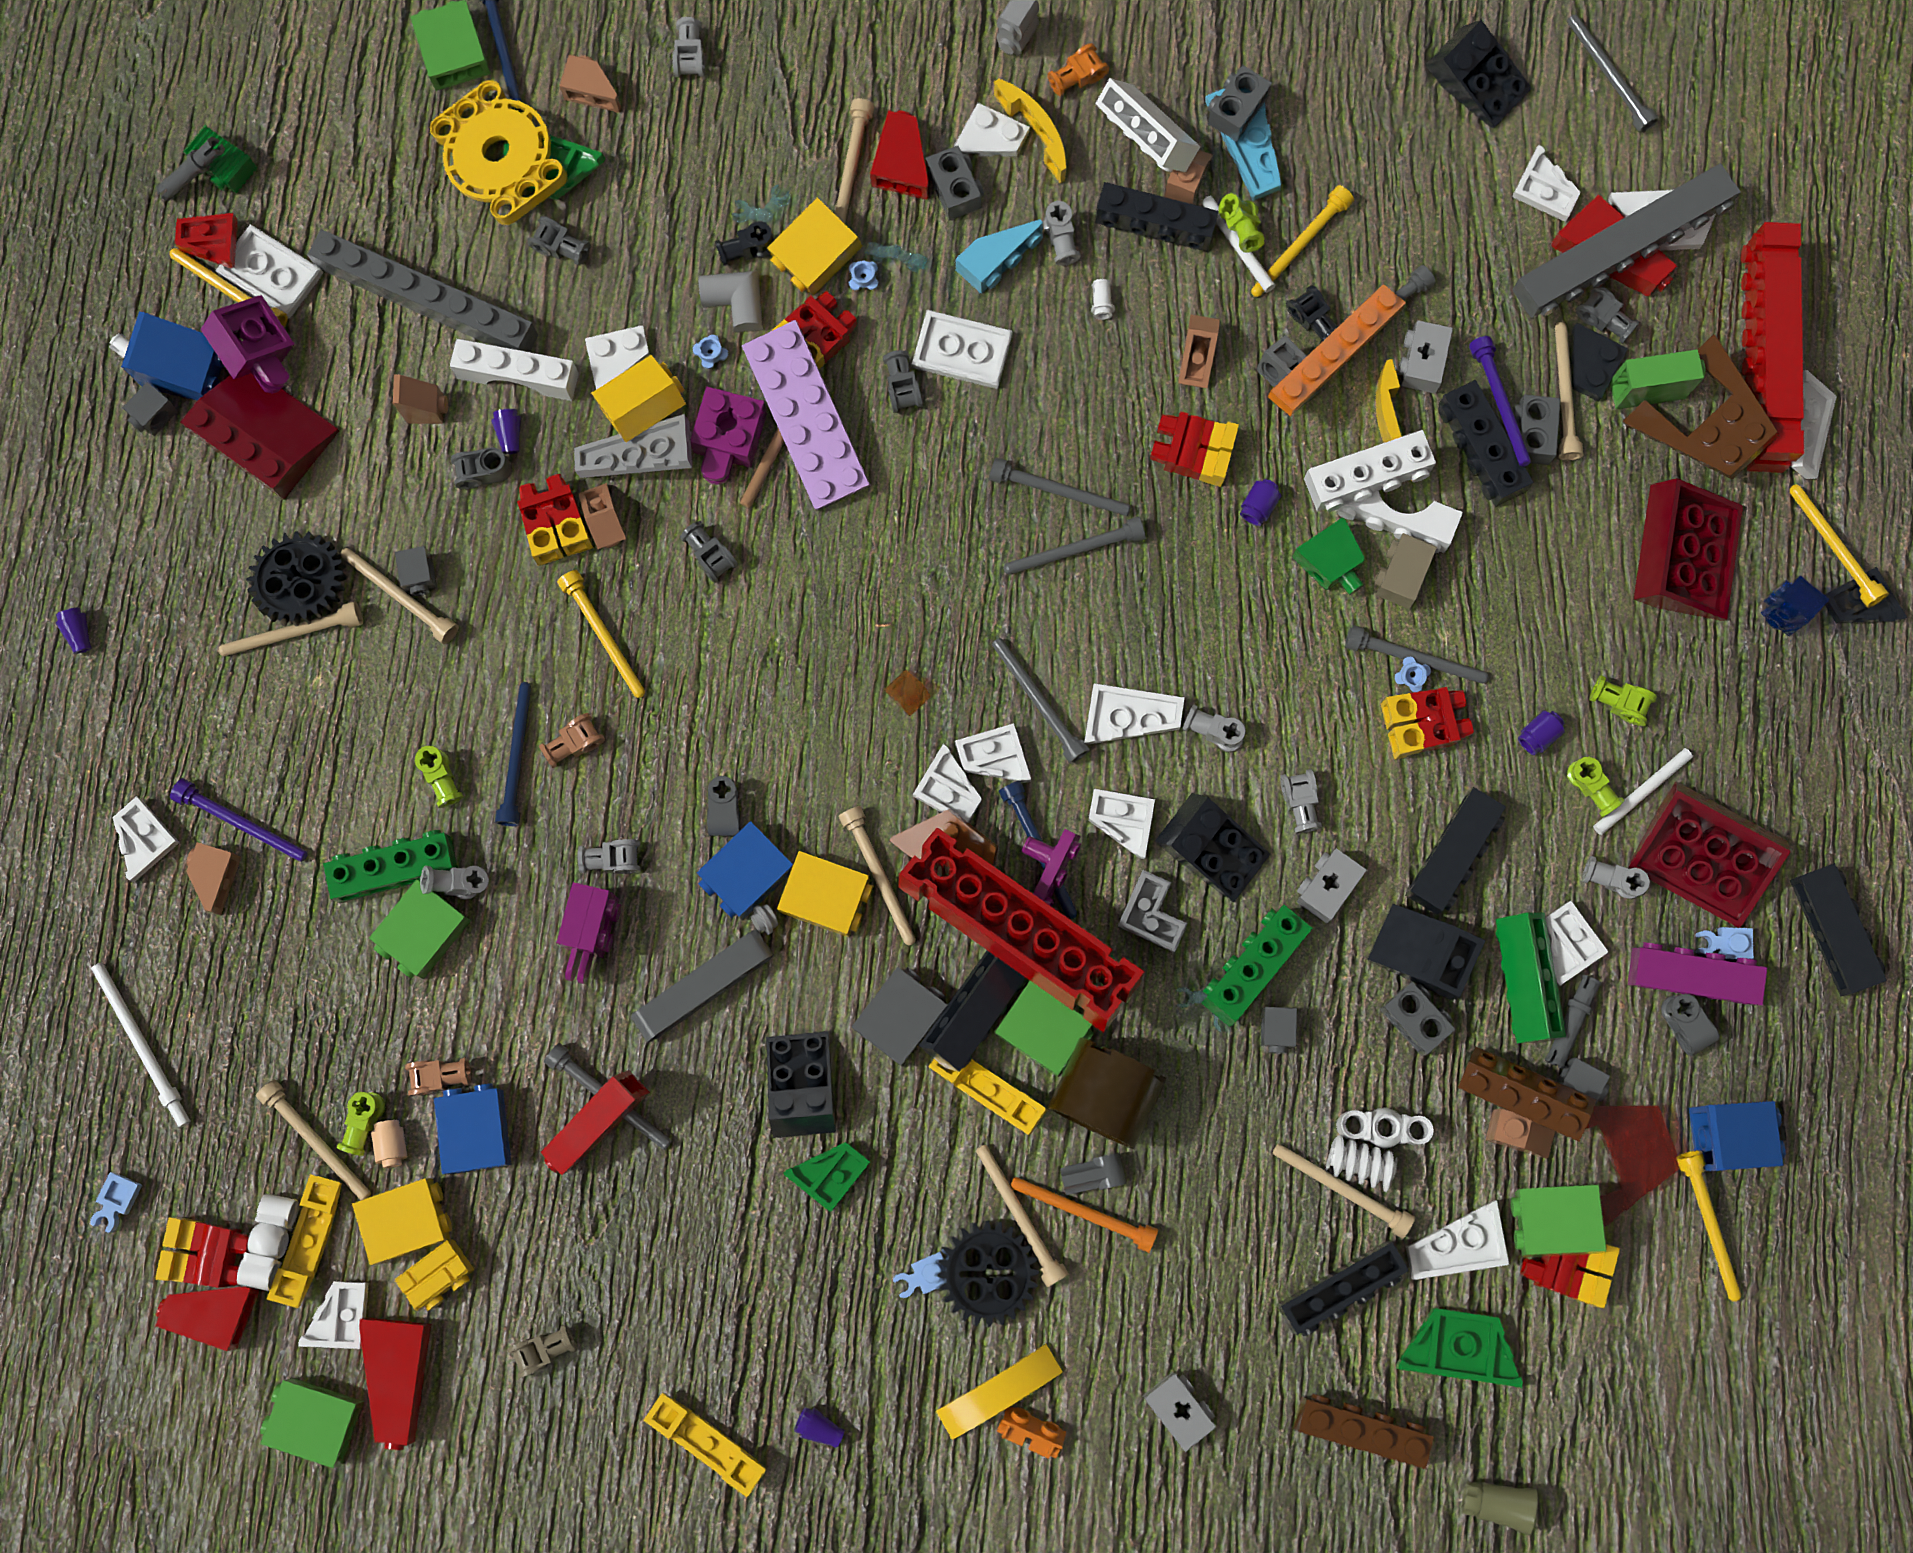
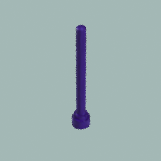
(1483, 351)
(186, 793)

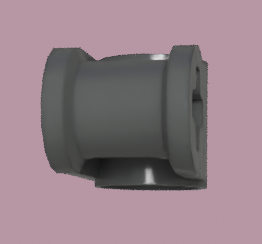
(474, 467)
(723, 814)
(1690, 1027)

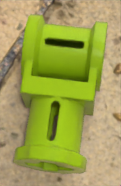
(1243, 219)
(1626, 701)
(438, 776)
(1594, 784)
(360, 1121)

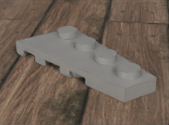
(656, 449)

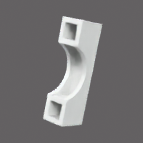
(487, 363)
(1432, 525)

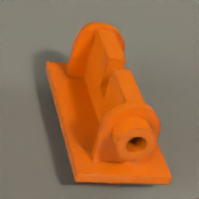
(1045, 1436)

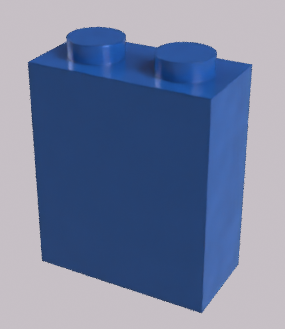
(744, 871)
(472, 1129)

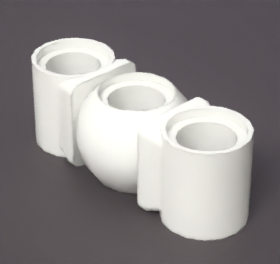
(1400, 1127)
(267, 1241)

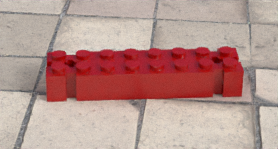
(1775, 338)
(1020, 929)

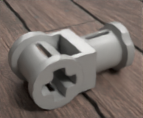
(688, 52)
(1061, 232)
(1216, 728)
(1301, 797)
(613, 857)
(1615, 878)
(454, 881)

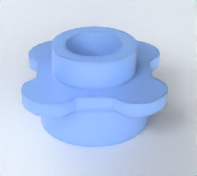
(859, 268)
(710, 343)
(1421, 673)

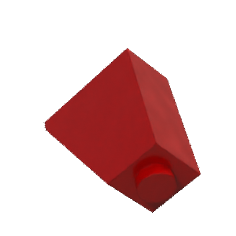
(900, 158)
(209, 1316)

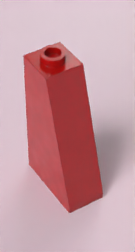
(1643, 276)
(594, 1122)
(394, 1376)

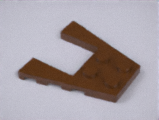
(1729, 435)

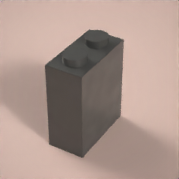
(900, 1015)

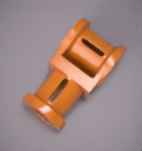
(1081, 69)

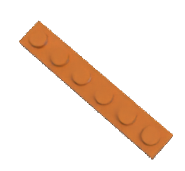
(1336, 350)

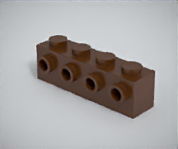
(1527, 1094)
(1363, 1432)

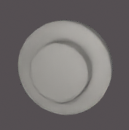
(764, 919)

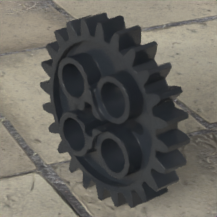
(304, 555)
(987, 1302)

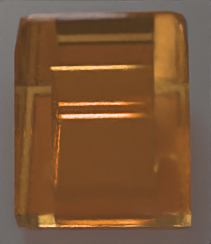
(907, 692)

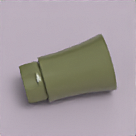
(1501, 1505)

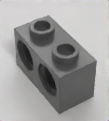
(1242, 104)
(948, 184)
(1280, 361)
(1542, 431)
(1412, 1024)

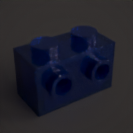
(1793, 605)

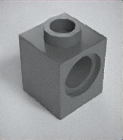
(149, 410)
(416, 571)
(1278, 1029)
(1584, 1079)

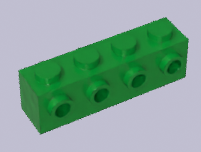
(387, 867)
(1256, 965)
(1530, 977)

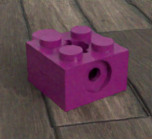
(263, 343)
(727, 432)
(587, 928)

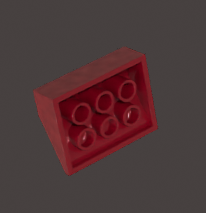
(260, 431)
(1688, 550)
(1709, 854)

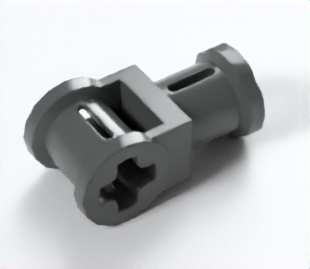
(555, 241)
(1606, 313)
(902, 385)
(711, 555)

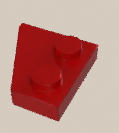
(209, 237)

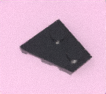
(1594, 361)
(1847, 606)

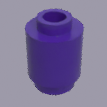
(1260, 502)
(1541, 732)

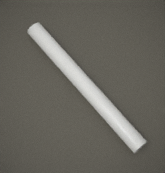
(1248, 258)
(1643, 791)

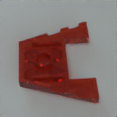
(1638, 1152)

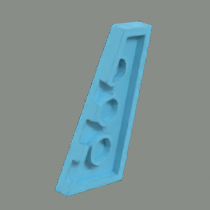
(1253, 153)

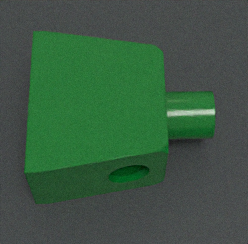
(1332, 557)

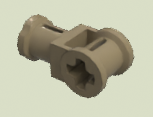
(537, 1352)

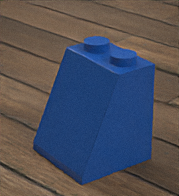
(171, 358)
(1738, 1135)

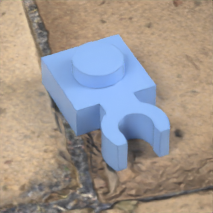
(1730, 942)
(116, 1197)
(922, 1276)

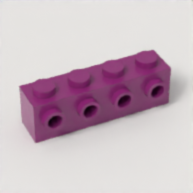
(1696, 975)

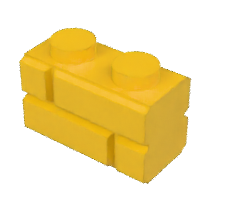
(435, 1275)

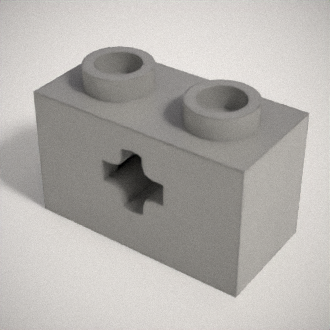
(1433, 342)
(1345, 874)
(1186, 1429)

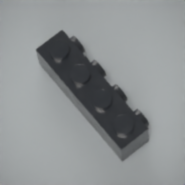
(1156, 217)
(1484, 443)
(1455, 851)
(1839, 930)
(972, 1012)
(1342, 1288)

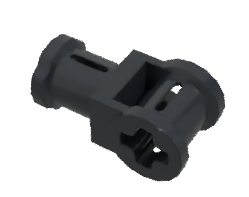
(746, 243)
(1312, 312)

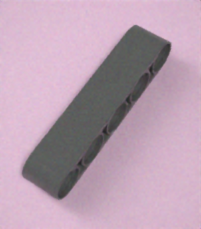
(702, 986)

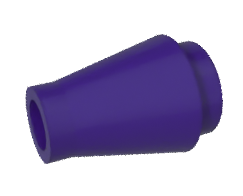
(507, 428)
(74, 629)
(818, 1428)

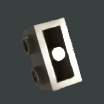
(1405, 570)

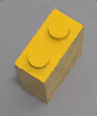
(814, 247)
(640, 397)
(825, 894)
(402, 1221)

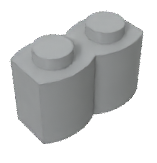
(1017, 25)

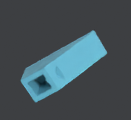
(992, 254)

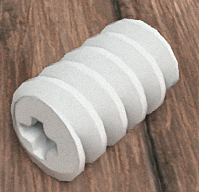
(1362, 1162)

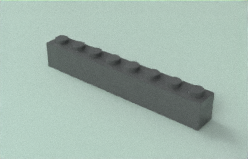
(1626, 241)
(421, 293)

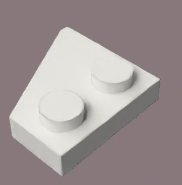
(992, 133)
(1546, 187)
(615, 353)
(994, 754)
(947, 787)
(1123, 818)
(142, 838)
(1571, 942)
(338, 1317)

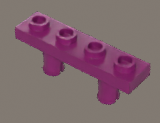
(1055, 861)

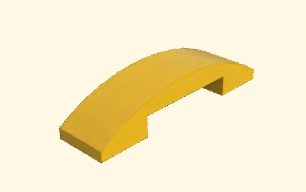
(1016, 100)
(1386, 389)
(994, 1094)
(307, 1242)
(999, 1392)
(706, 1443)

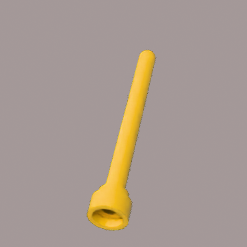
(1338, 200)
(218, 282)
(573, 585)
(1870, 591)
(1692, 1164)

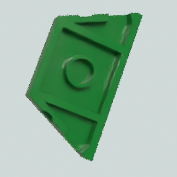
(574, 158)
(1461, 1348)

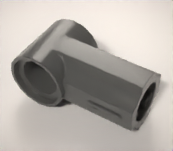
(1099, 1173)

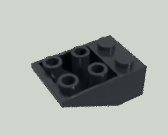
(1479, 73)
(1212, 846)
(1426, 951)
(800, 1085)

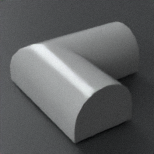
(738, 290)
(1143, 914)

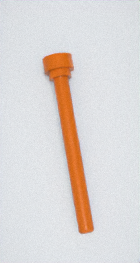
(1141, 1236)

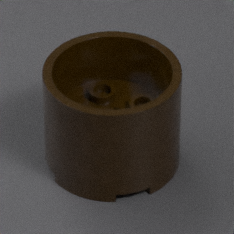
(1107, 1093)

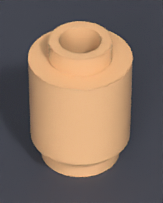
(389, 1143)

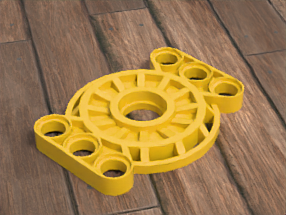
(505, 179)

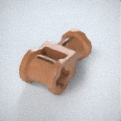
(572, 740)
(432, 1076)

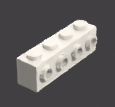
(1147, 126)
(1370, 471)

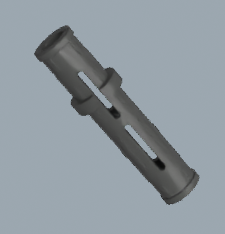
(197, 162)
(1573, 1020)

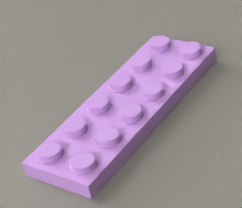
(806, 415)

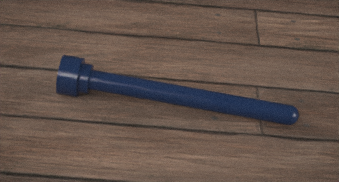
(503, 50)
(1014, 797)
(508, 812)

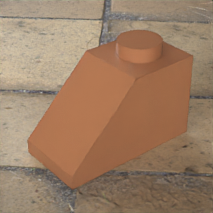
(587, 84)
(1185, 185)
(1199, 351)
(419, 401)
(602, 516)
(212, 875)
(1519, 1133)

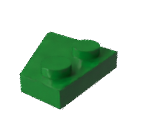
(829, 1174)

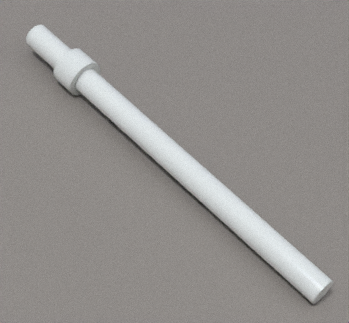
(168, 1096)

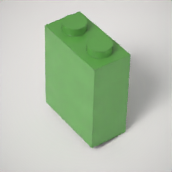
(450, 44)
(1657, 378)
(418, 931)
(1043, 1029)
(1558, 1221)
(311, 1422)

